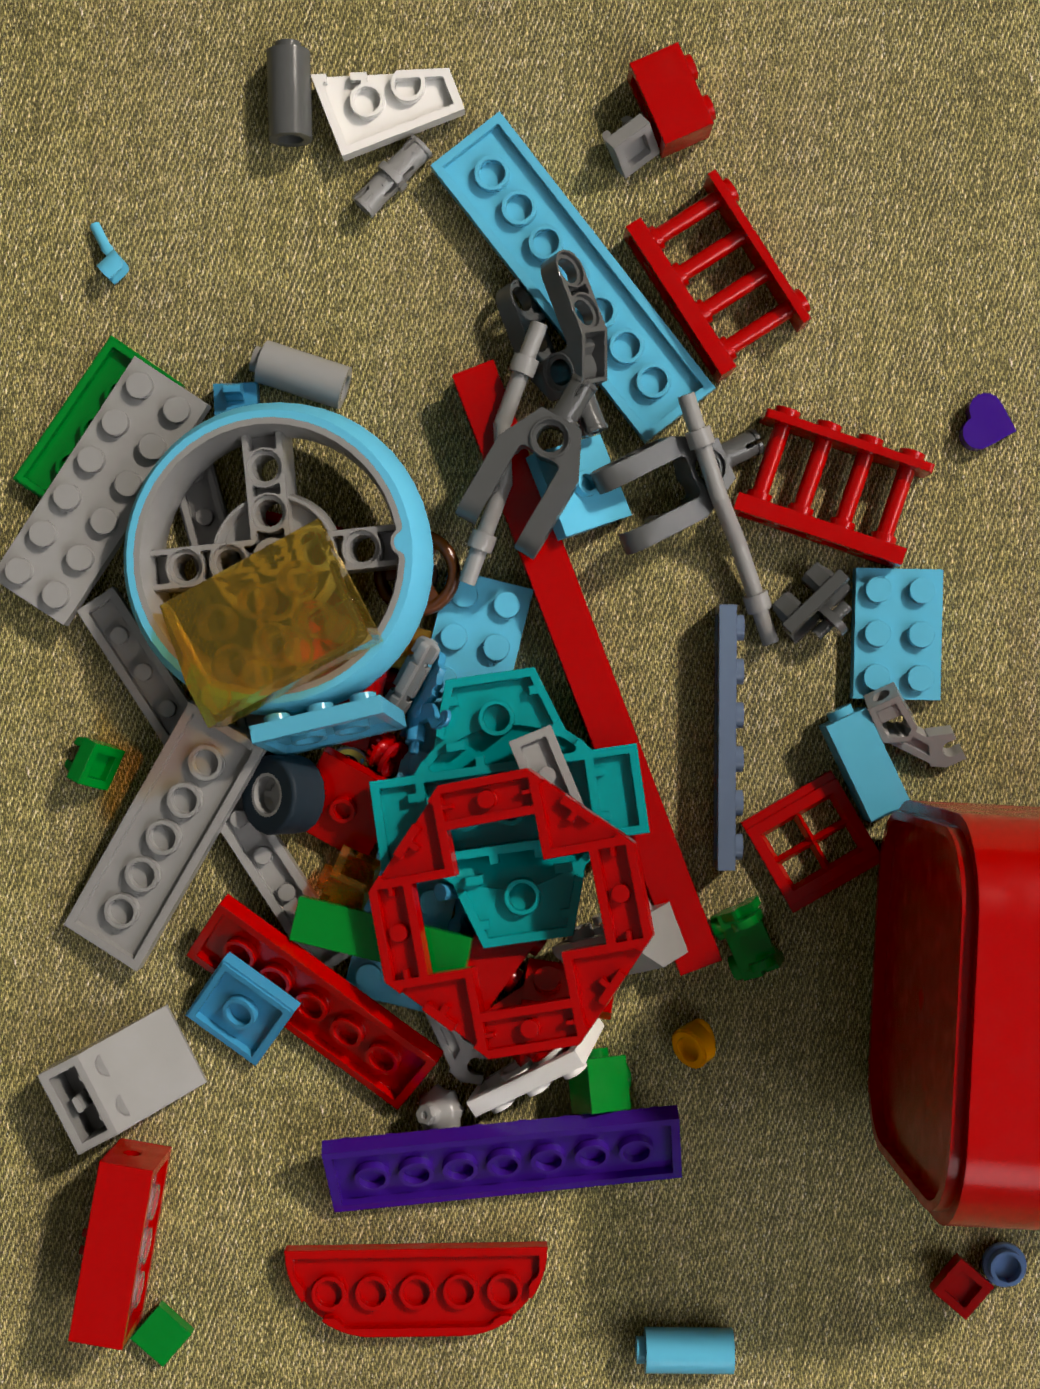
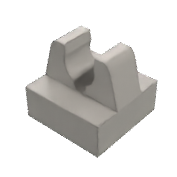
(631, 144)

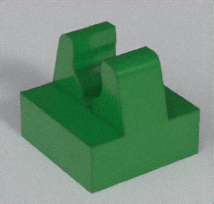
(94, 763)

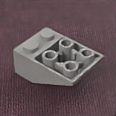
(121, 1079)

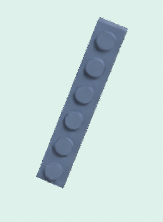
(727, 756)

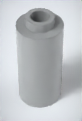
(301, 373)

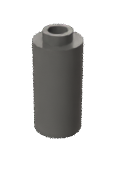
(289, 94)

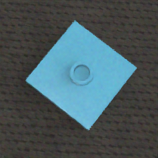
(586, 507)

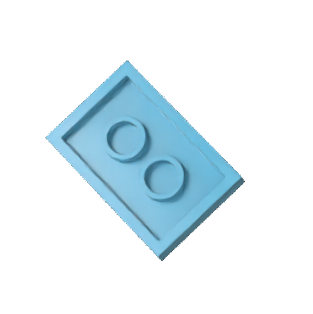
(897, 631)
(327, 724)

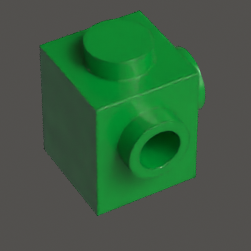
(601, 1085)

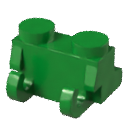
(748, 940)

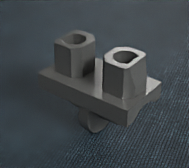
(827, 592)

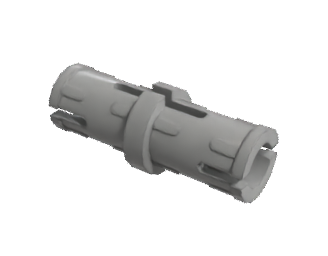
(392, 176)

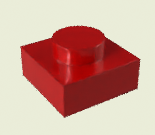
(961, 1286)

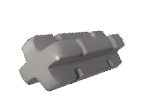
(413, 672)

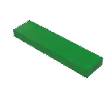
(353, 933)

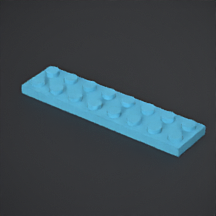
(532, 219)

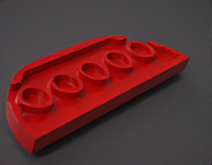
(416, 1285)

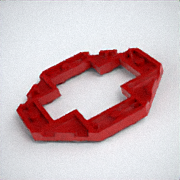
(591, 971)

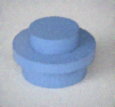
(1004, 1264)

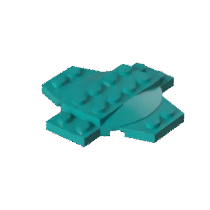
(501, 866)

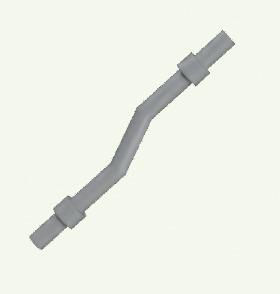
(523, 368)
(700, 439)

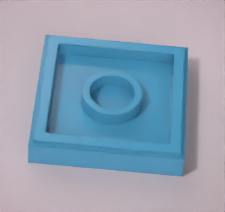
(242, 1008)

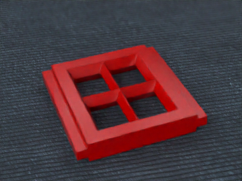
(830, 875)

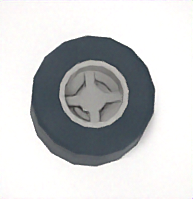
(284, 795)

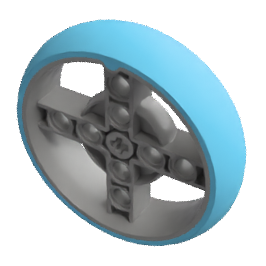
(266, 435)

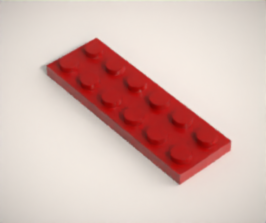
(332, 1012)

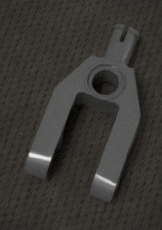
(585, 342)
(525, 436)
(697, 501)

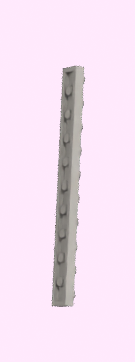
(163, 703)

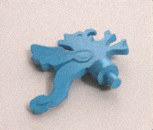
(423, 710)

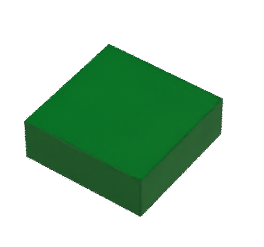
(162, 1333)

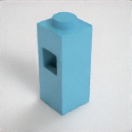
(863, 762)

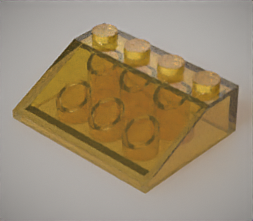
(267, 625)

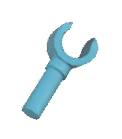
(112, 265)

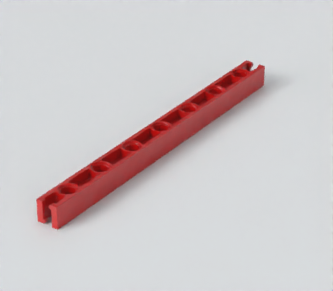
(589, 671)

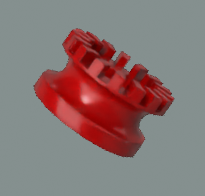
(386, 754)

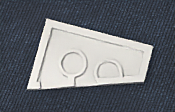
(513, 1081)

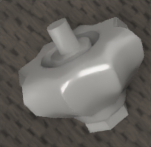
(439, 1109)

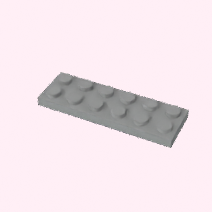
(91, 497)
(164, 837)

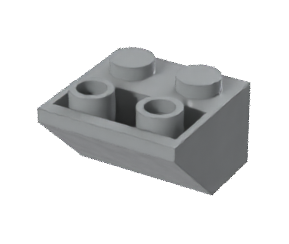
(661, 951)

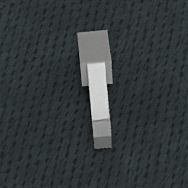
(924, 743)
(457, 1053)

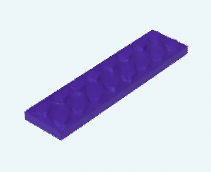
(503, 1158)

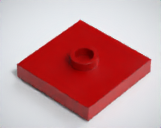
(347, 805)

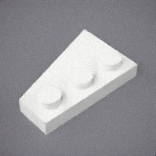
(385, 108)

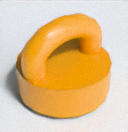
(694, 1043)

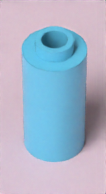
(686, 1350)

